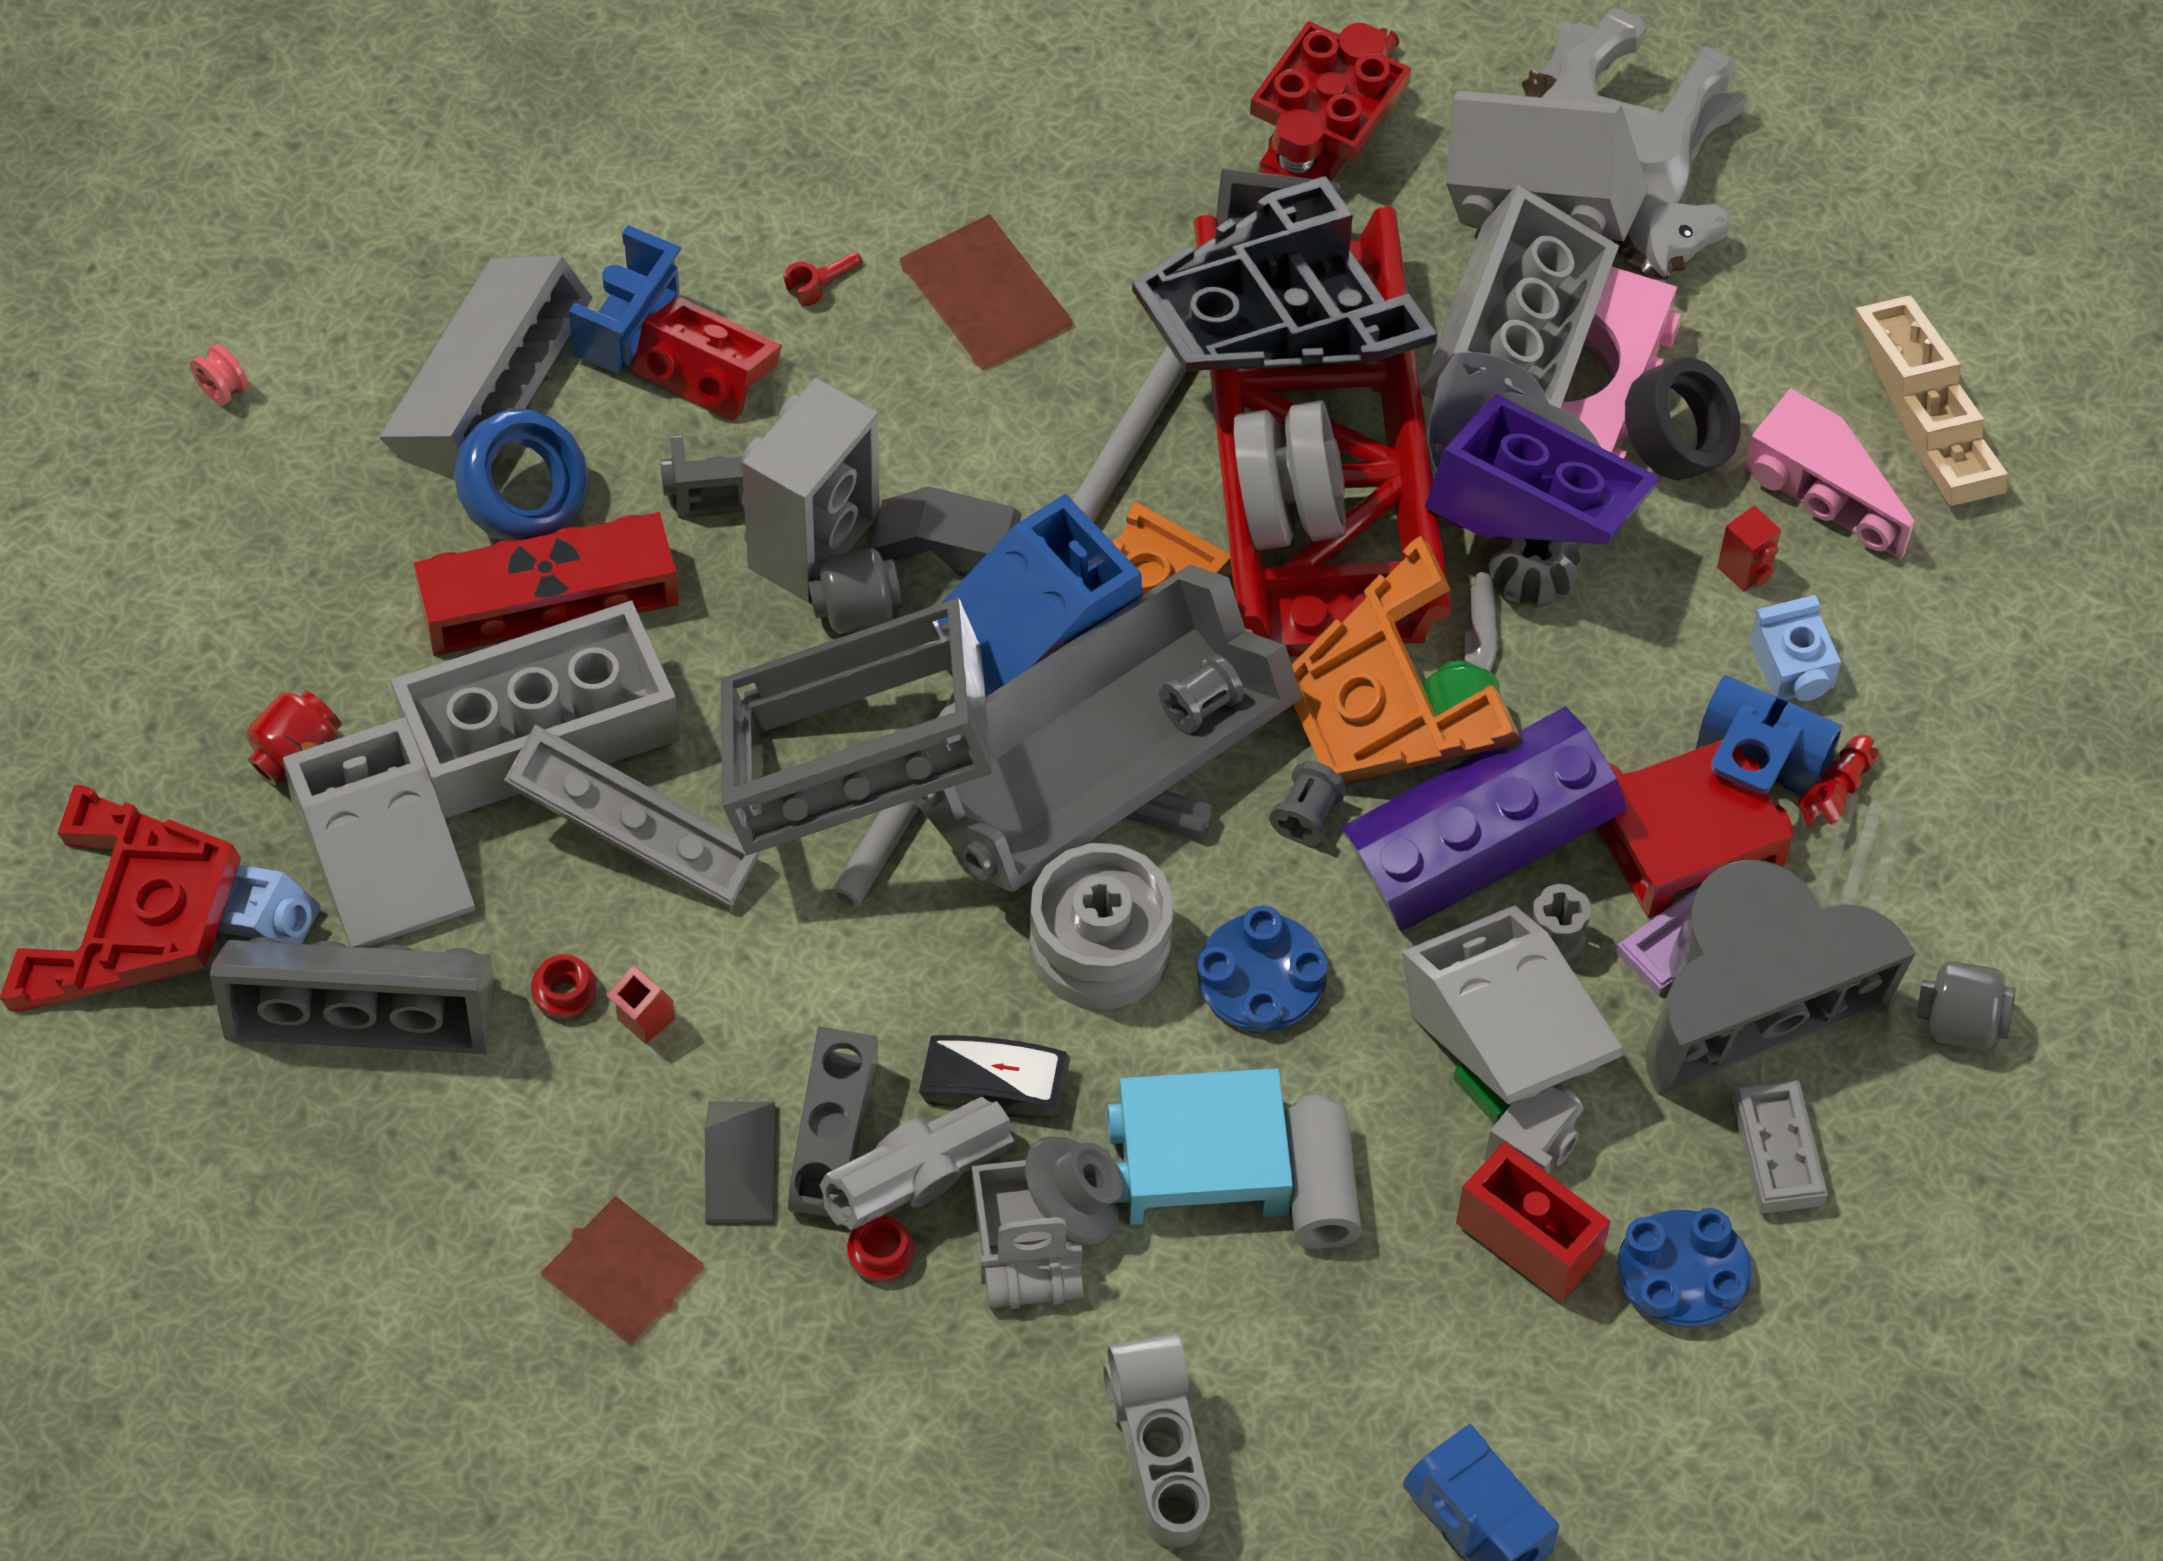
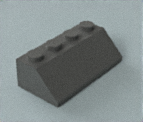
(354, 995)

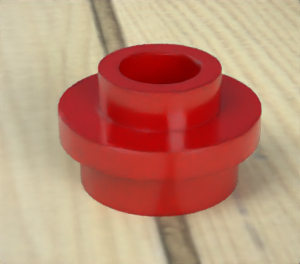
(559, 970)

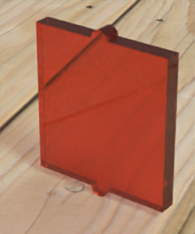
(622, 1270)

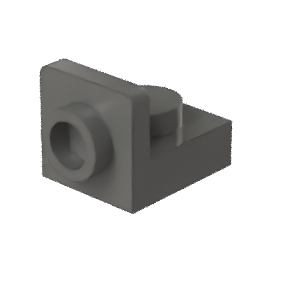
(702, 485)

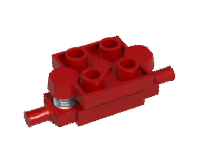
(1328, 98)

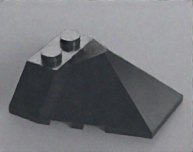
(1278, 291)

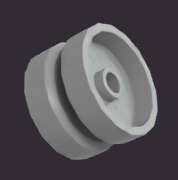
(1282, 476)
(1100, 926)

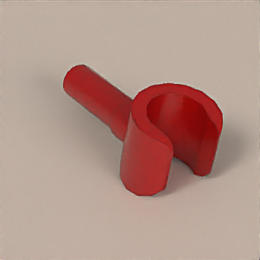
(817, 278)

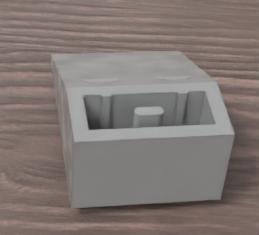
(378, 833)
(1507, 1005)

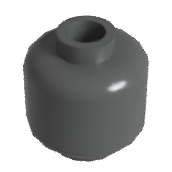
(856, 590)
(1967, 1006)

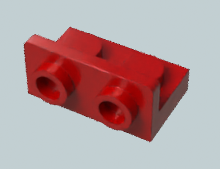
(703, 356)

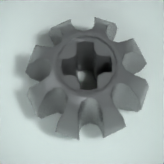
(1533, 568)

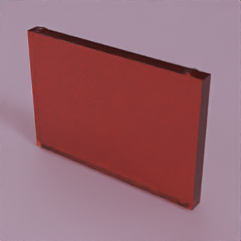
(985, 292)

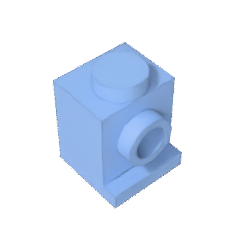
(1795, 649)

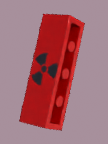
(544, 581)

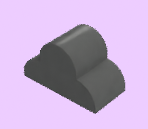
(1765, 970)

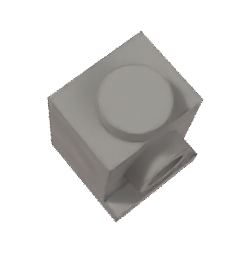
(1539, 1127)

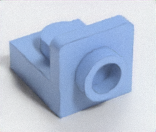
(268, 906)

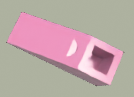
(1826, 468)

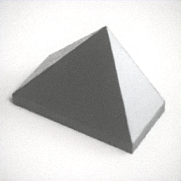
(739, 1162)

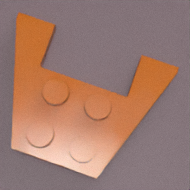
(1366, 698)

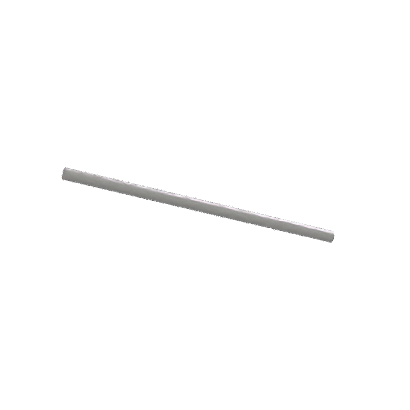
(1091, 499)

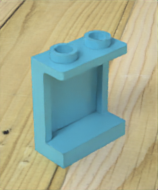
(1202, 1141)

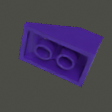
(1534, 480)

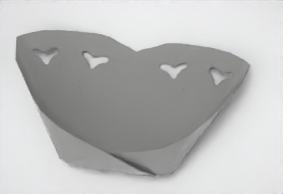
(1463, 395)

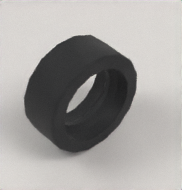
(1652, 427)

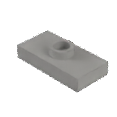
(1779, 1146)

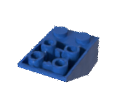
(1043, 589)

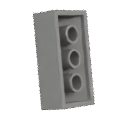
(580, 680)

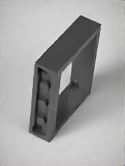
(867, 775)

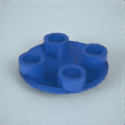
(1262, 971)
(1684, 1267)

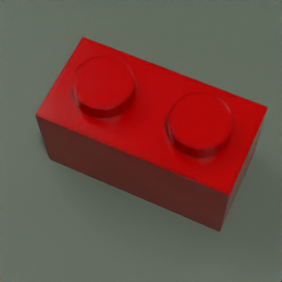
(1749, 549)

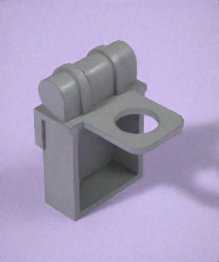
(1018, 1249)

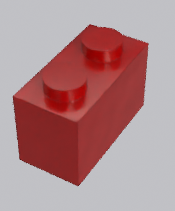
(1532, 1221)

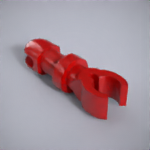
(1838, 780)

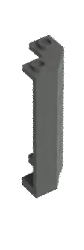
(1087, 733)

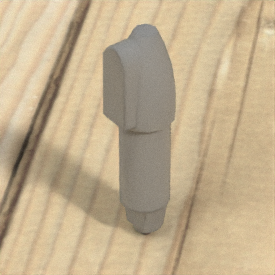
(1482, 637)

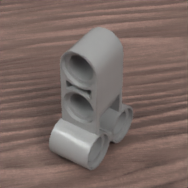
(1149, 1394)

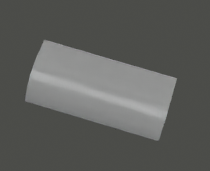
(486, 358)

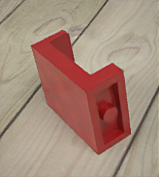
(1689, 824)

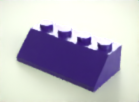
(1485, 818)

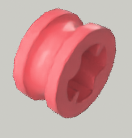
(219, 374)

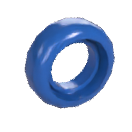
(547, 439)

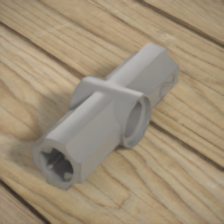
(916, 1163)

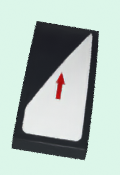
(1016, 1074)

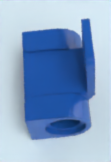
(1782, 737)
(1480, 1502)

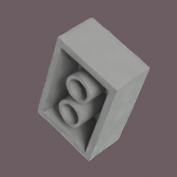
(810, 486)

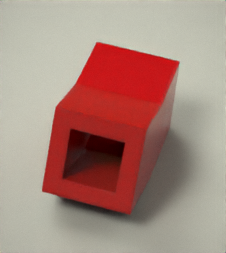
(641, 1004)

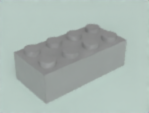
(1527, 294)

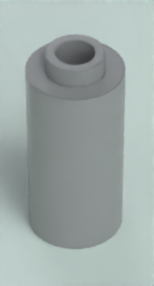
(1322, 1173)

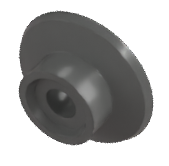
(1075, 1185)

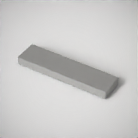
(630, 816)

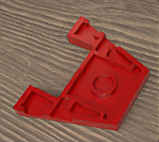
(151, 912)

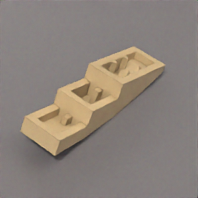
(1929, 400)

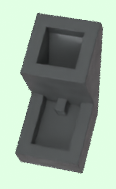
(948, 523)

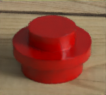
(880, 1249)

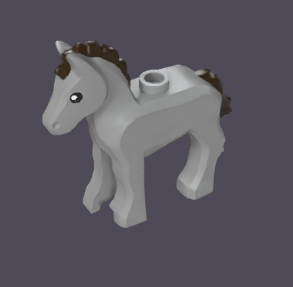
(1666, 142)

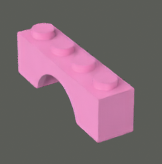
(1626, 333)

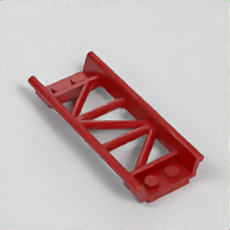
(1303, 595)

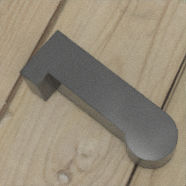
(831, 1113)

